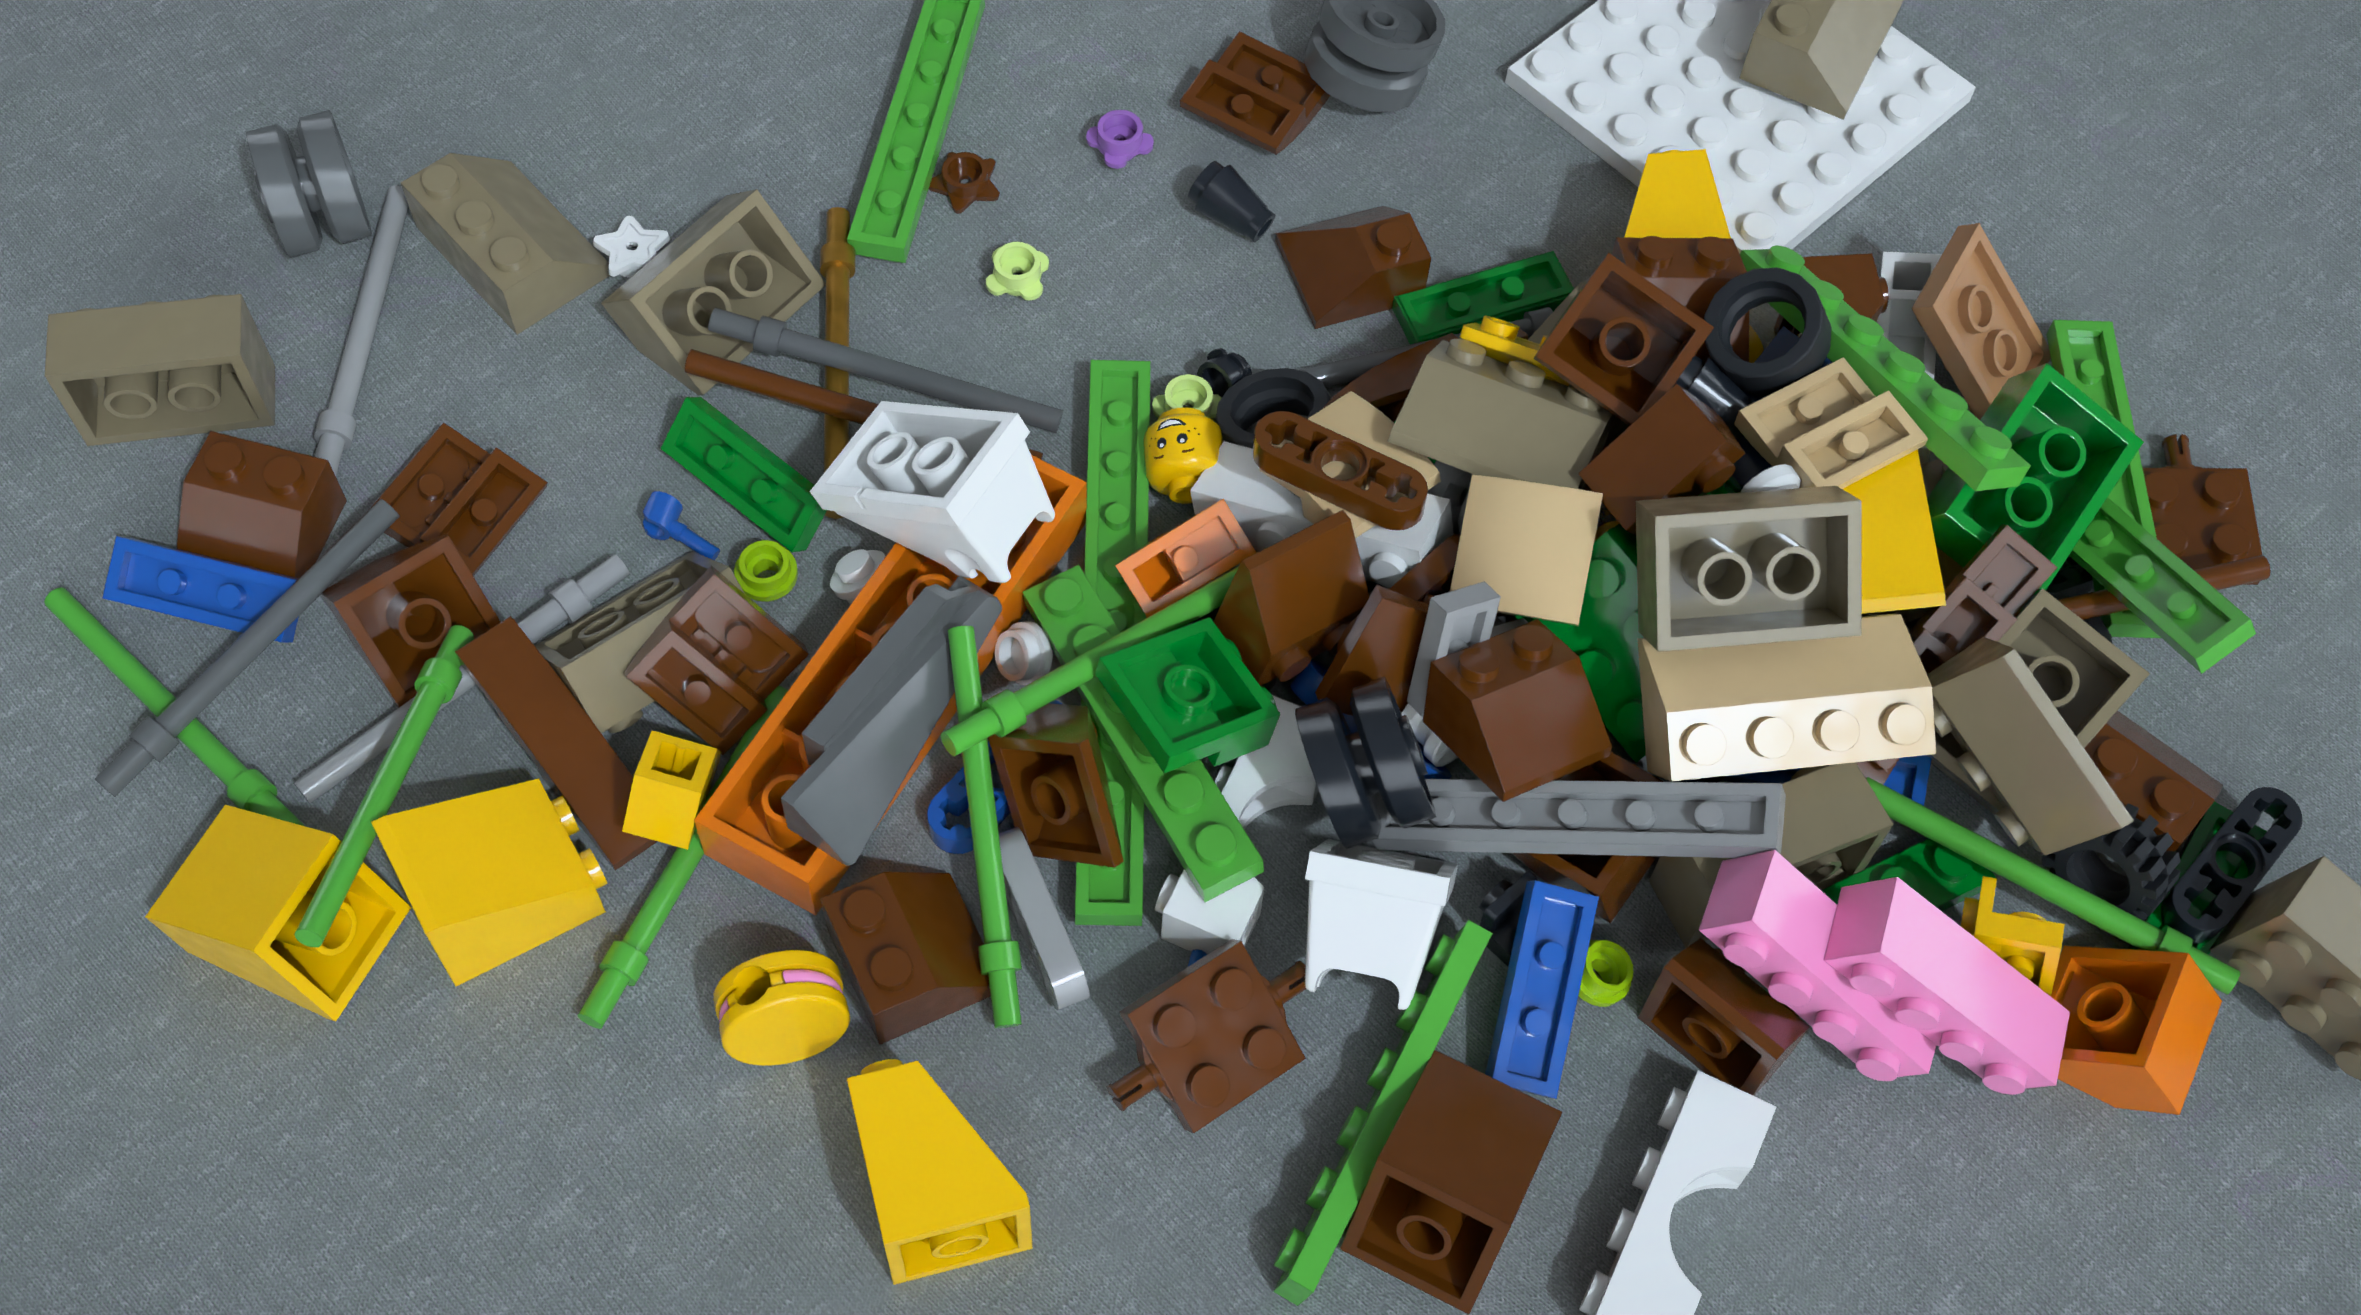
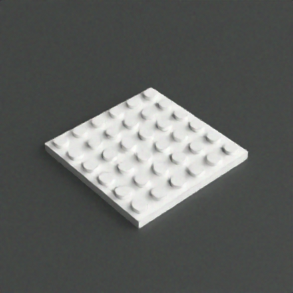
(1668, 79)

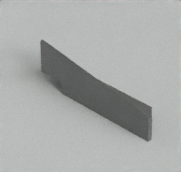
(881, 721)

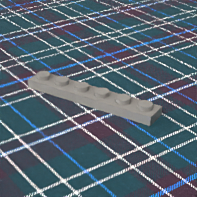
(1597, 819)

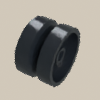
(1359, 764)

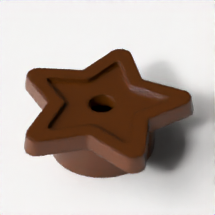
(970, 167)

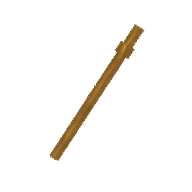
(837, 266)

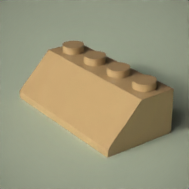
(1786, 703)

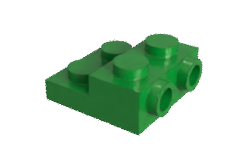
(1190, 696)

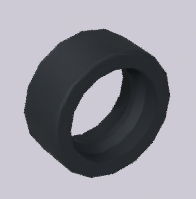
(1753, 290)
(1267, 393)

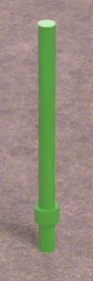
(434, 687)
(1009, 710)
(246, 787)
(2049, 886)
(999, 954)
(627, 958)

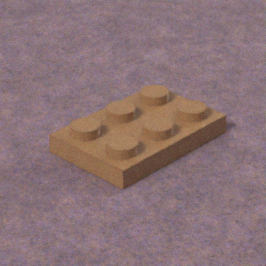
(1978, 319)

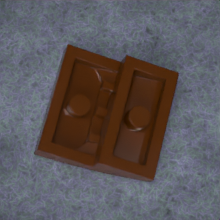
(1256, 94)
(460, 493)
(1378, 645)
(716, 660)

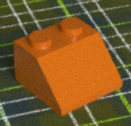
(2133, 1025)

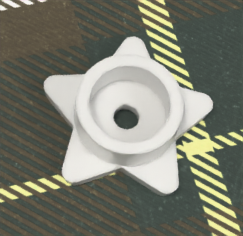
(630, 234)

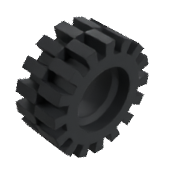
(2140, 855)

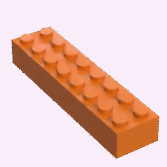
(745, 816)

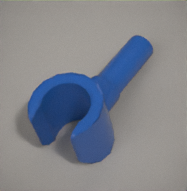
(662, 522)

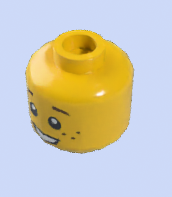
(1179, 450)

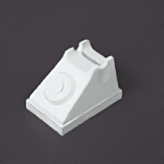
(940, 484)
(1373, 913)

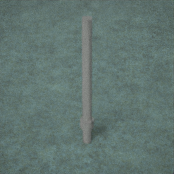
(336, 425)
(567, 602)

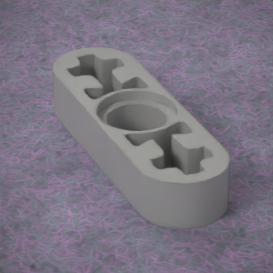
(1041, 923)

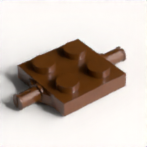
(2201, 511)
(1211, 1036)

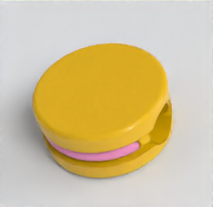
(781, 1007)

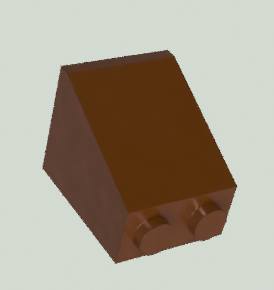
(1450, 1181)

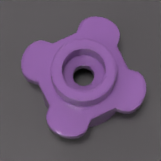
(1119, 138)

